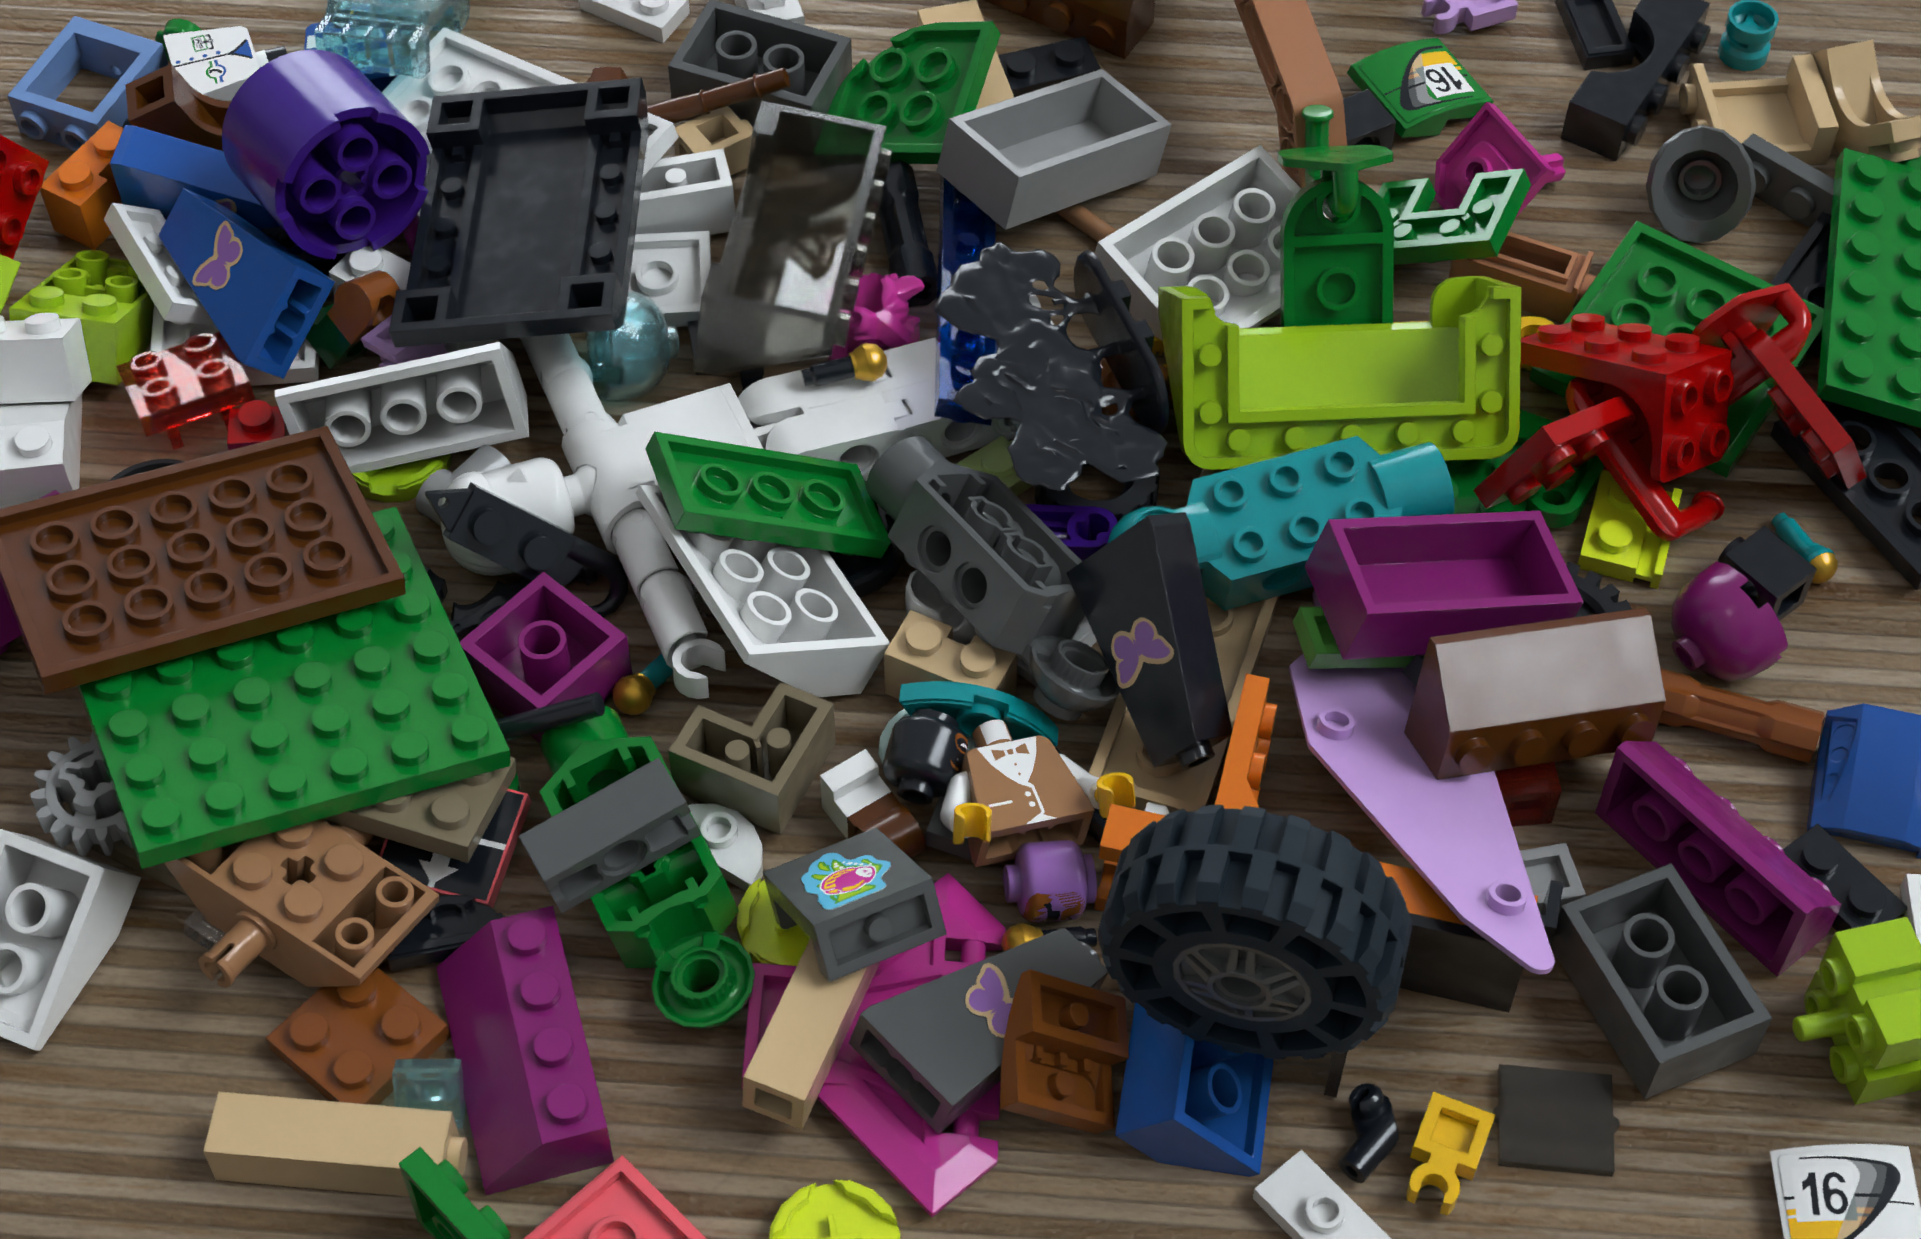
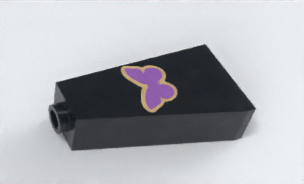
(1157, 637)

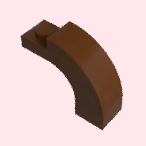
(174, 108)

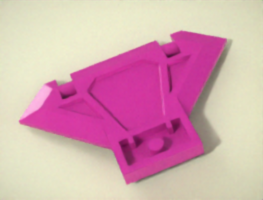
(925, 1163)

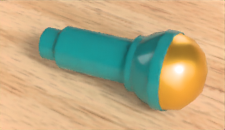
(1817, 555)

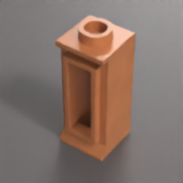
(1548, 275)

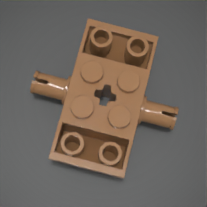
(304, 903)

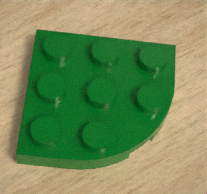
(920, 85)

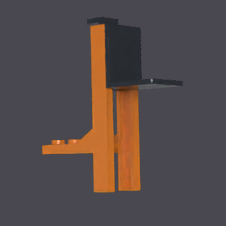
(1442, 952)

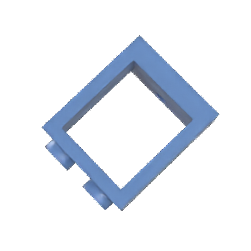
(77, 47)

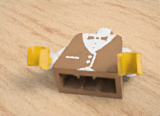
(1024, 795)

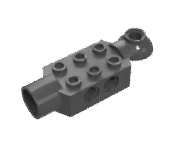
(994, 568)

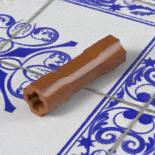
(1771, 725)

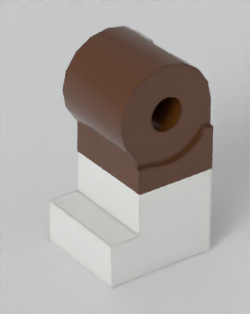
(861, 801)

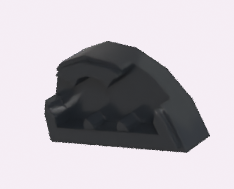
(441, 931)

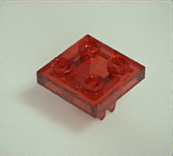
(185, 384)

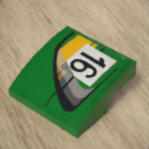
(1420, 86)

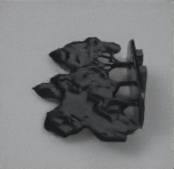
(1051, 381)

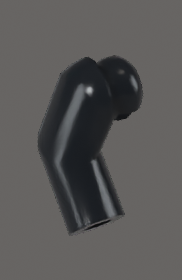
(1374, 1129)

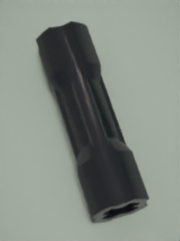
(905, 232)

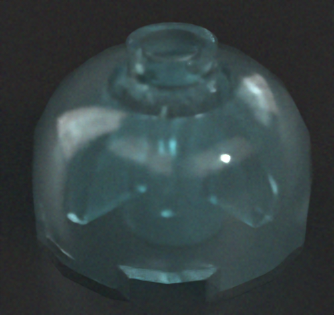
(634, 355)

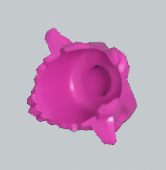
(882, 314)

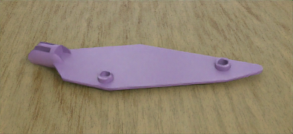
(1445, 828)

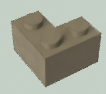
(758, 767)

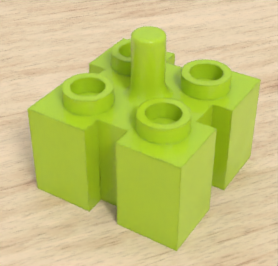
(1870, 1008)

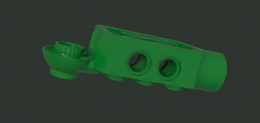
(669, 910)

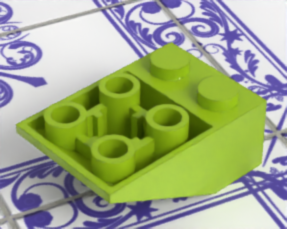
(108, 301)

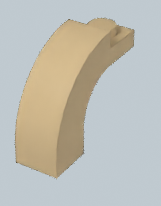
(1861, 107)

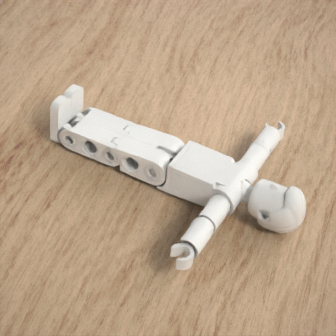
(609, 462)

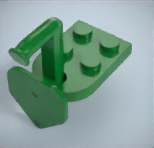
(1343, 264)

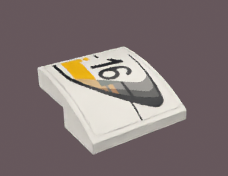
(1847, 1192)

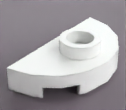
(731, 842)

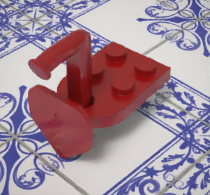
(1760, 358)
(1614, 428)

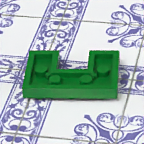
(1467, 232)

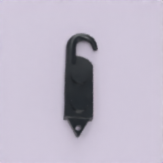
(524, 541)

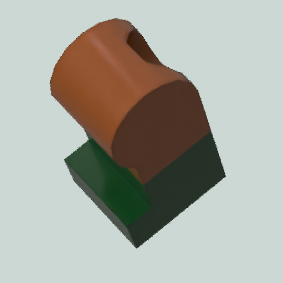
(356, 311)

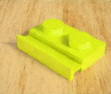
(1619, 539)

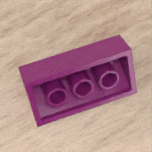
(1721, 858)
(523, 1053)

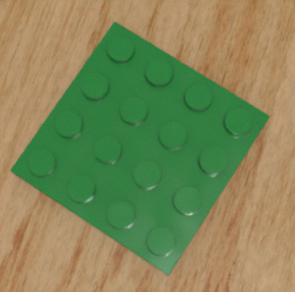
(1673, 290)

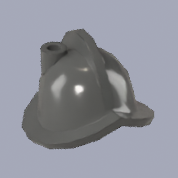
(1700, 184)

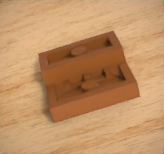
(1062, 1052)

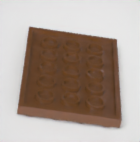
(191, 558)

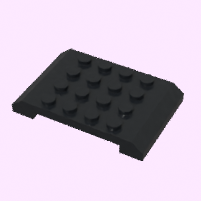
(526, 214)

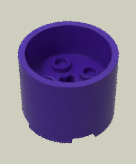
(325, 153)

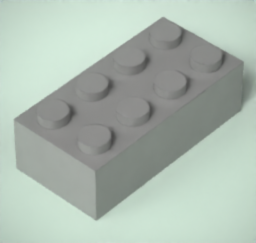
(1053, 148)

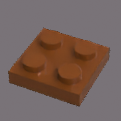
(352, 1035)

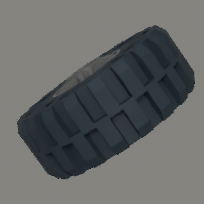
(1255, 932)

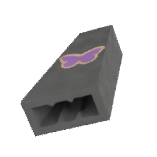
(947, 1036)

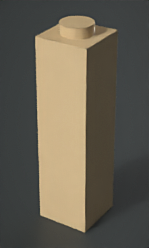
(803, 1041)
(325, 1142)

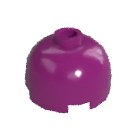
(1723, 628)

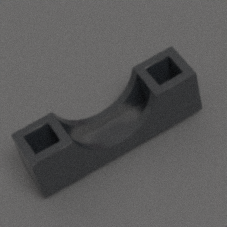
(1615, 106)

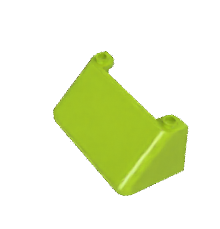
(1391, 384)

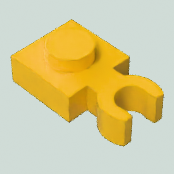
(1449, 1147)

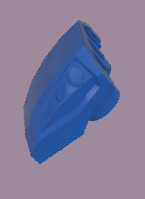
(1869, 777)

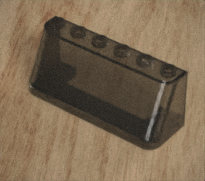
(793, 242)

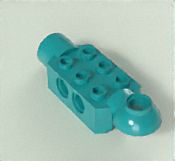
(1265, 517)

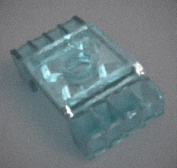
(388, 33)

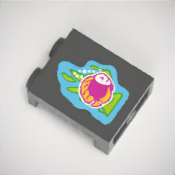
(856, 902)

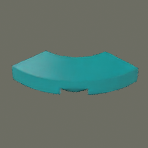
(977, 704)

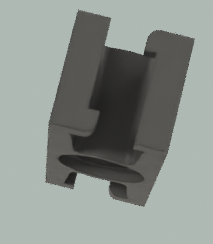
(610, 835)

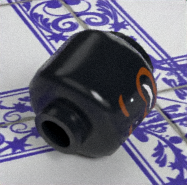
(924, 755)

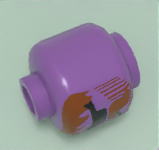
(1050, 881)

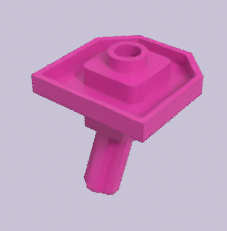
(1487, 146)

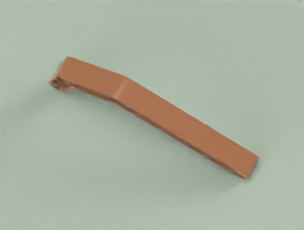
(1293, 69)

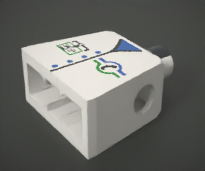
(217, 59)

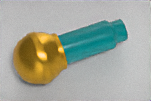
(635, 692)

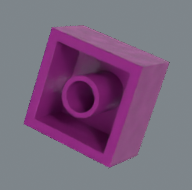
(545, 650)

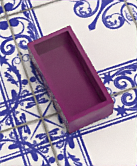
(1427, 576)

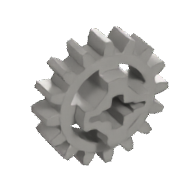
(84, 784)

